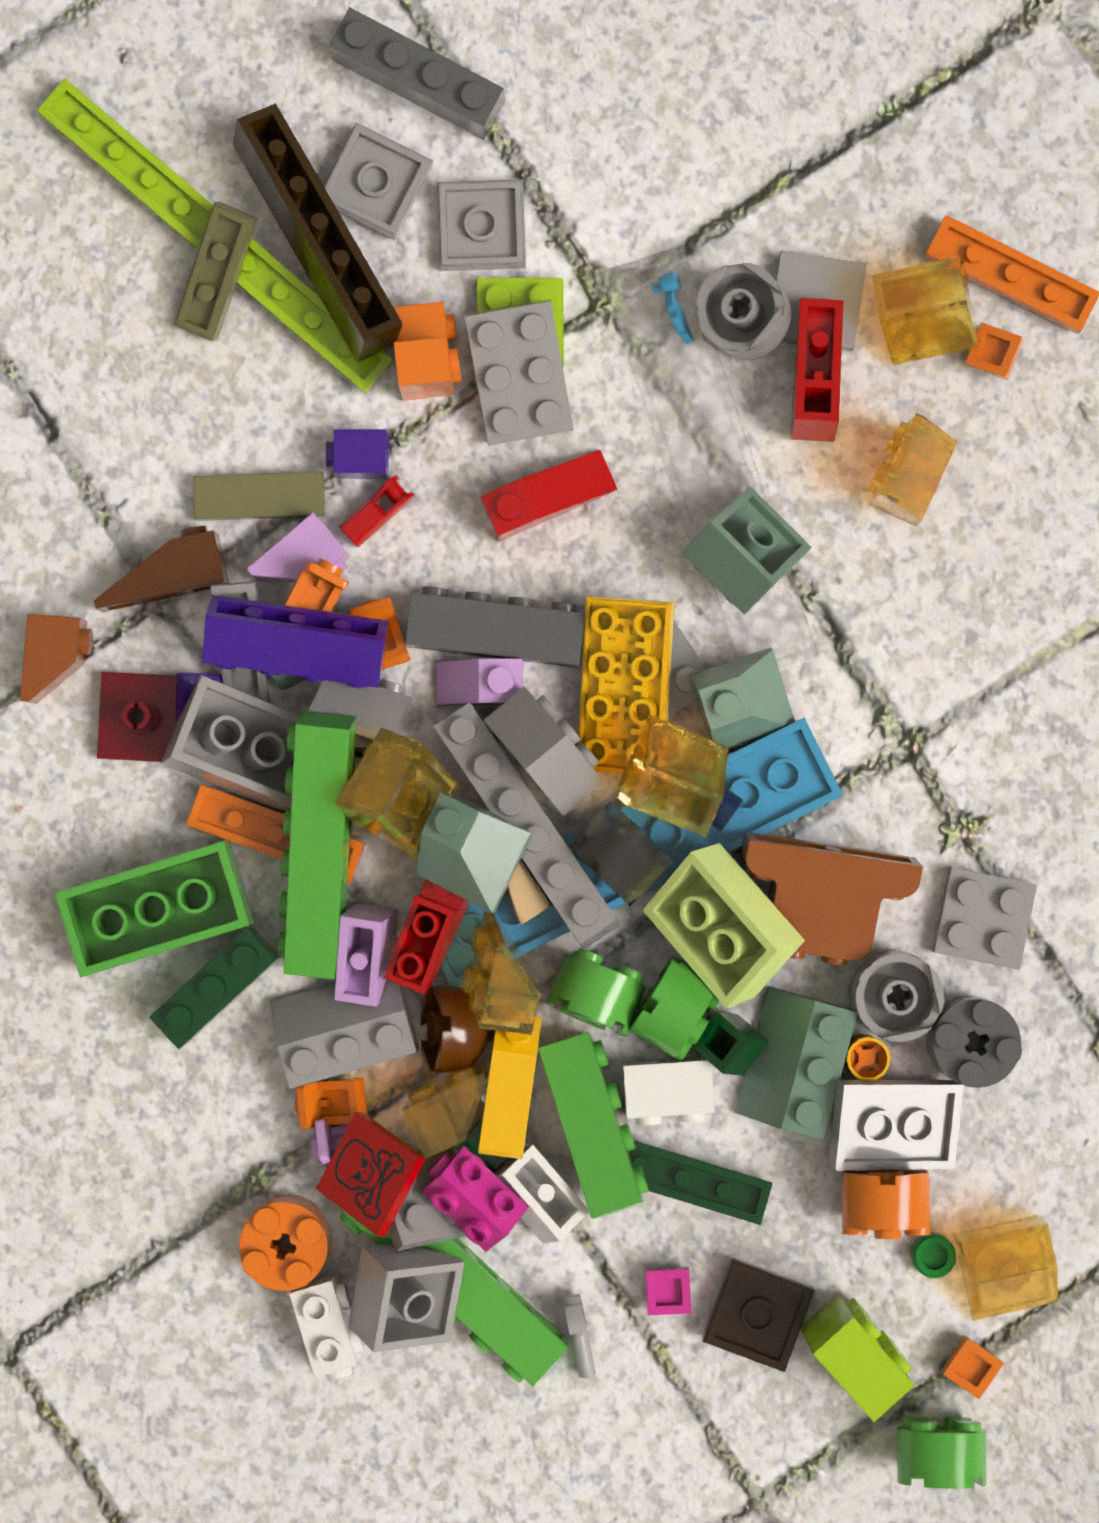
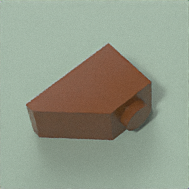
(52, 653)

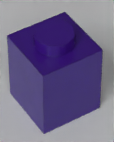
(359, 454)

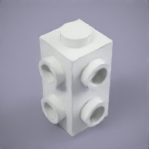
(325, 1328)

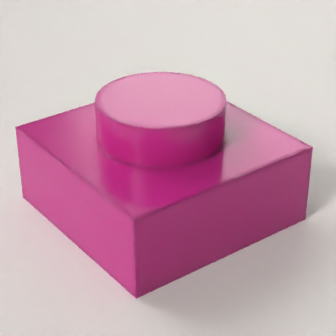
(668, 1290)

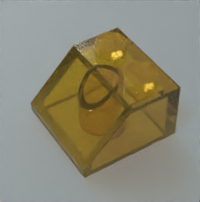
(395, 790)
(1008, 1266)

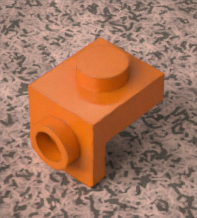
(317, 586)
(395, 647)
(330, 1100)

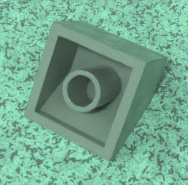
(746, 550)

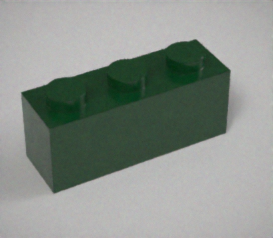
(215, 987)

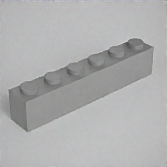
(546, 851)

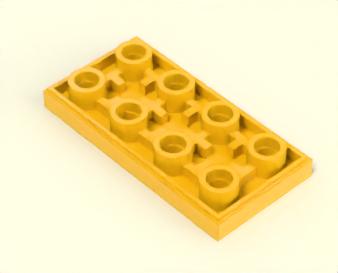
(623, 674)

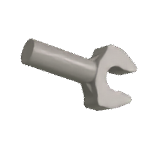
(579, 1335)

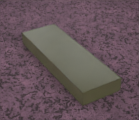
(216, 271)
(259, 496)

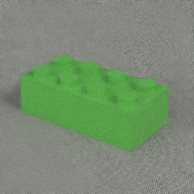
(154, 908)

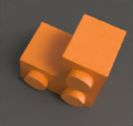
(423, 352)

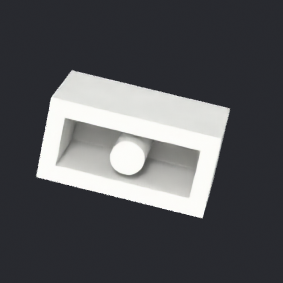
(668, 1089)
(551, 1202)

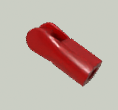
(370, 516)

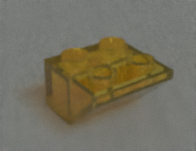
(925, 310)
(913, 471)
(675, 776)
(500, 981)
(445, 1113)

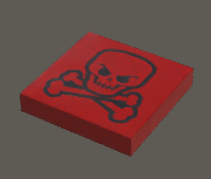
(370, 1173)

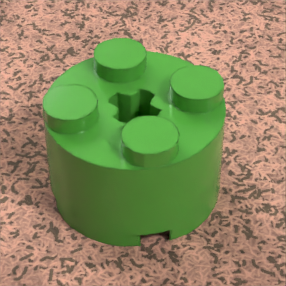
(597, 992)
(674, 1010)
(941, 1454)

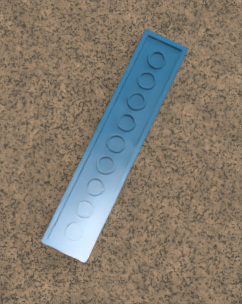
(775, 778)

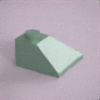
(742, 699)
(470, 850)

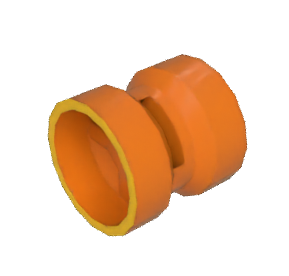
(872, 1057)

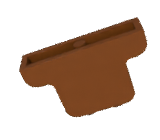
(829, 890)

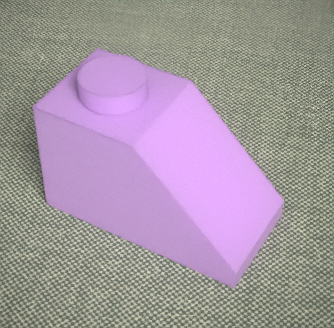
(303, 544)
(478, 681)
(364, 953)

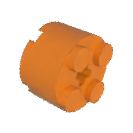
(885, 1203)
(263, 1255)

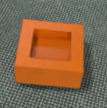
(995, 352)
(972, 1367)

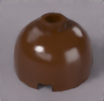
(451, 1030)

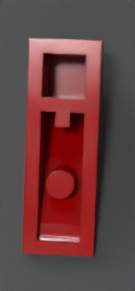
(817, 370)
(547, 494)

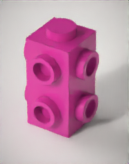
(473, 1198)

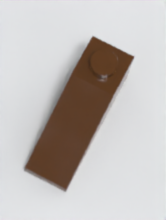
(174, 570)

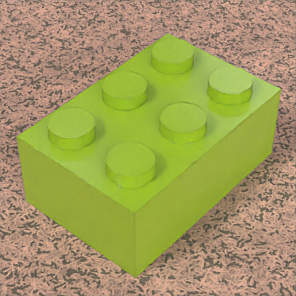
(858, 1355)

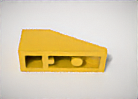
(509, 1093)

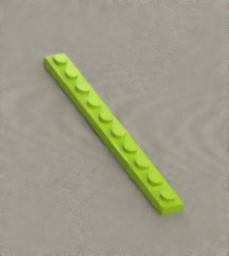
(188, 215)

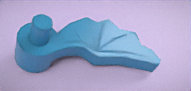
(669, 284)

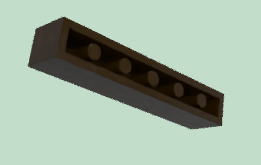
(316, 232)

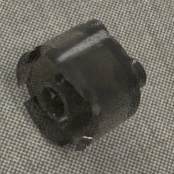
(620, 853)

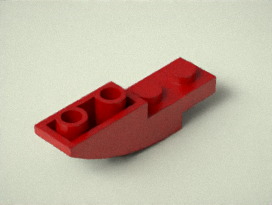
(426, 937)

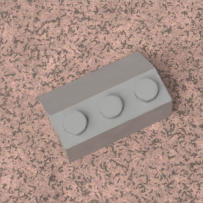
(234, 743)
(334, 1037)

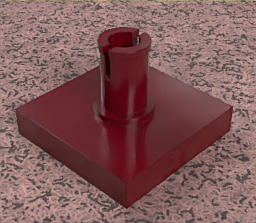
(135, 716)

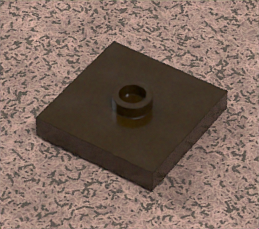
(758, 1314)

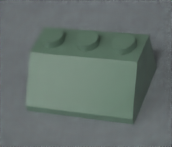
(799, 1067)

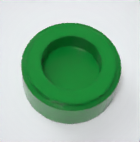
(933, 1255)

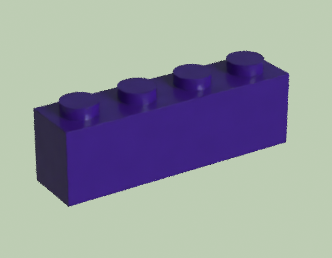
(294, 641)

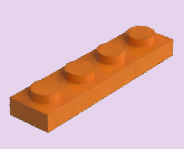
(1014, 274)
(250, 825)

